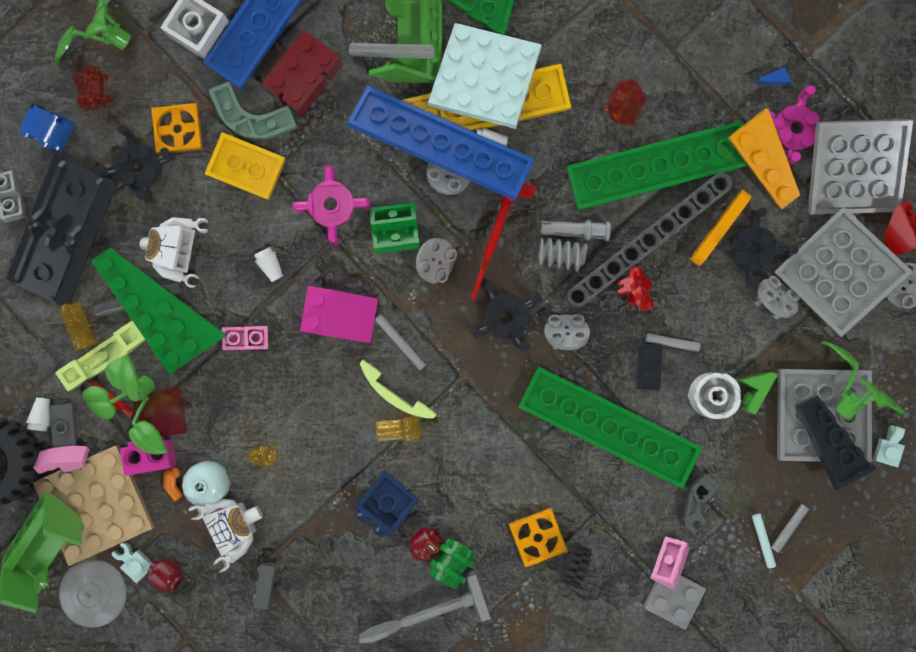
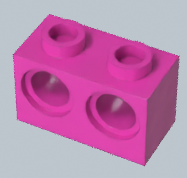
(148, 461)

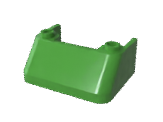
(417, 24)
(33, 550)

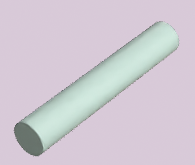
(763, 539)

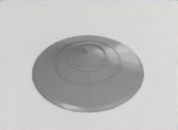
(92, 593)

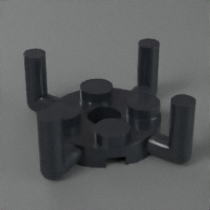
(129, 156)
(766, 248)
(506, 303)

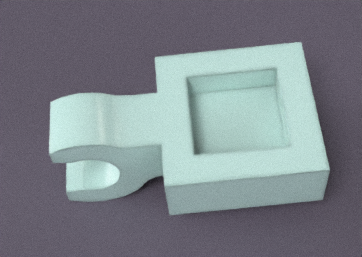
(889, 450)

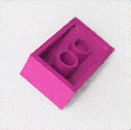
(339, 314)

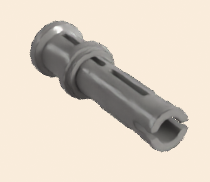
(586, 230)

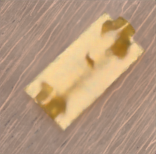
(77, 326)
(263, 456)

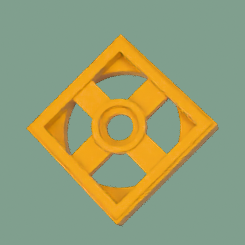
(194, 144)
(559, 548)

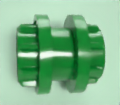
(452, 563)

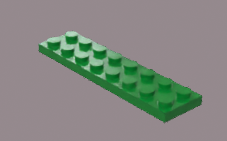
(654, 166)
(610, 427)

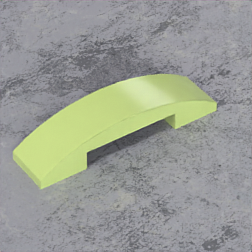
(95, 361)
(373, 374)

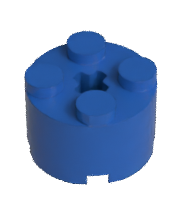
(47, 127)

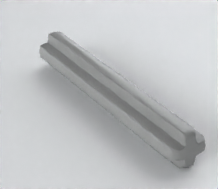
(391, 50)

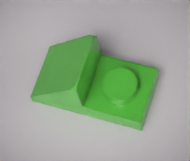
(760, 386)

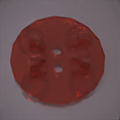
(91, 88)
(625, 102)

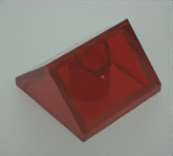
(164, 412)

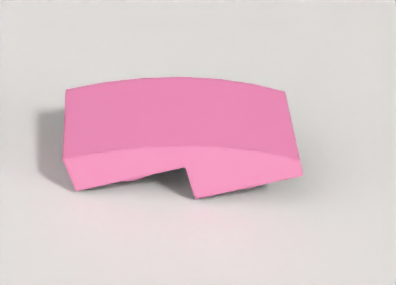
(245, 338)
(64, 457)

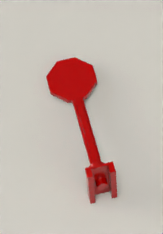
(527, 192)

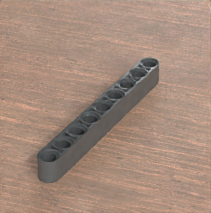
(658, 236)

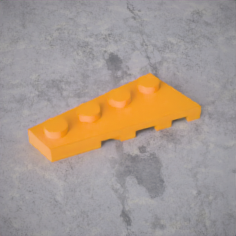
(765, 156)

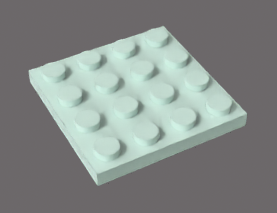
(485, 75)

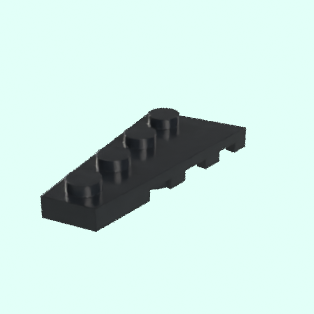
(838, 454)

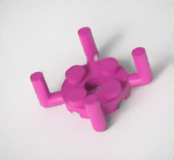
(805, 118)
(336, 217)

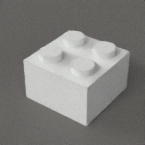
(195, 25)

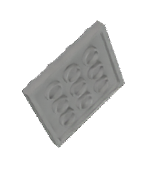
(859, 166)
(843, 272)
(800, 384)

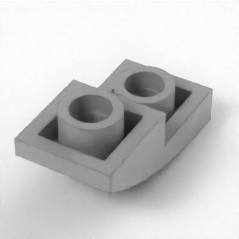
(11, 198)

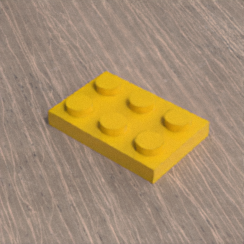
(245, 166)

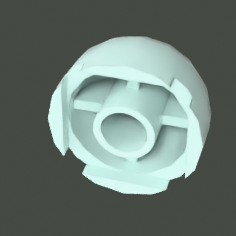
(213, 478)

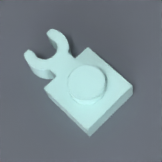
(134, 564)

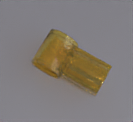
(406, 429)

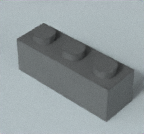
(264, 585)

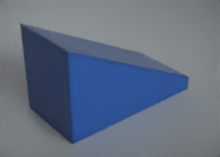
(776, 78)

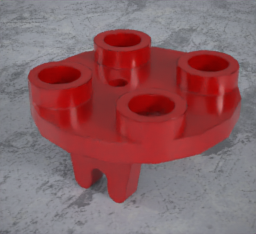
(638, 288)

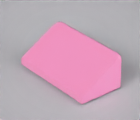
(670, 562)

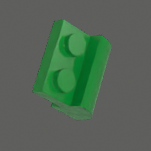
(394, 228)

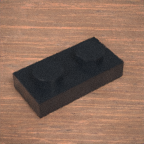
(649, 366)

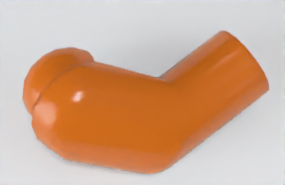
(169, 483)

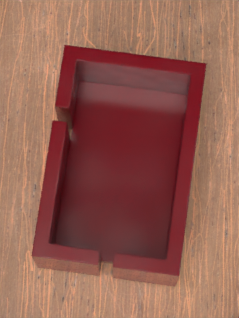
(300, 73)

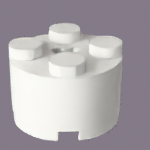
(727, 395)

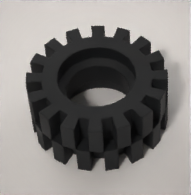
(575, 565)

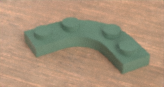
(246, 124)

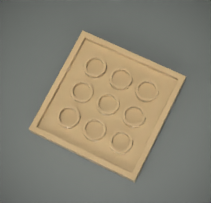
(103, 499)

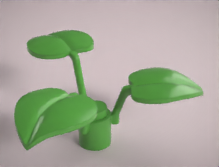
(112, 33)
(123, 376)
(853, 403)

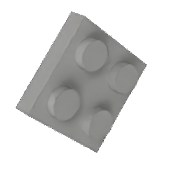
(675, 605)

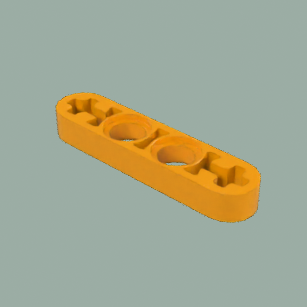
(720, 227)

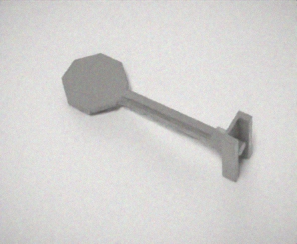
(467, 599)

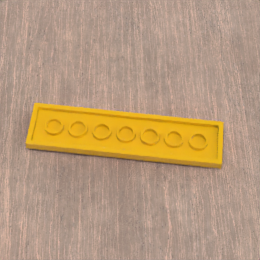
(544, 97)

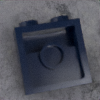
(385, 505)

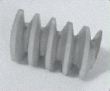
(561, 255)

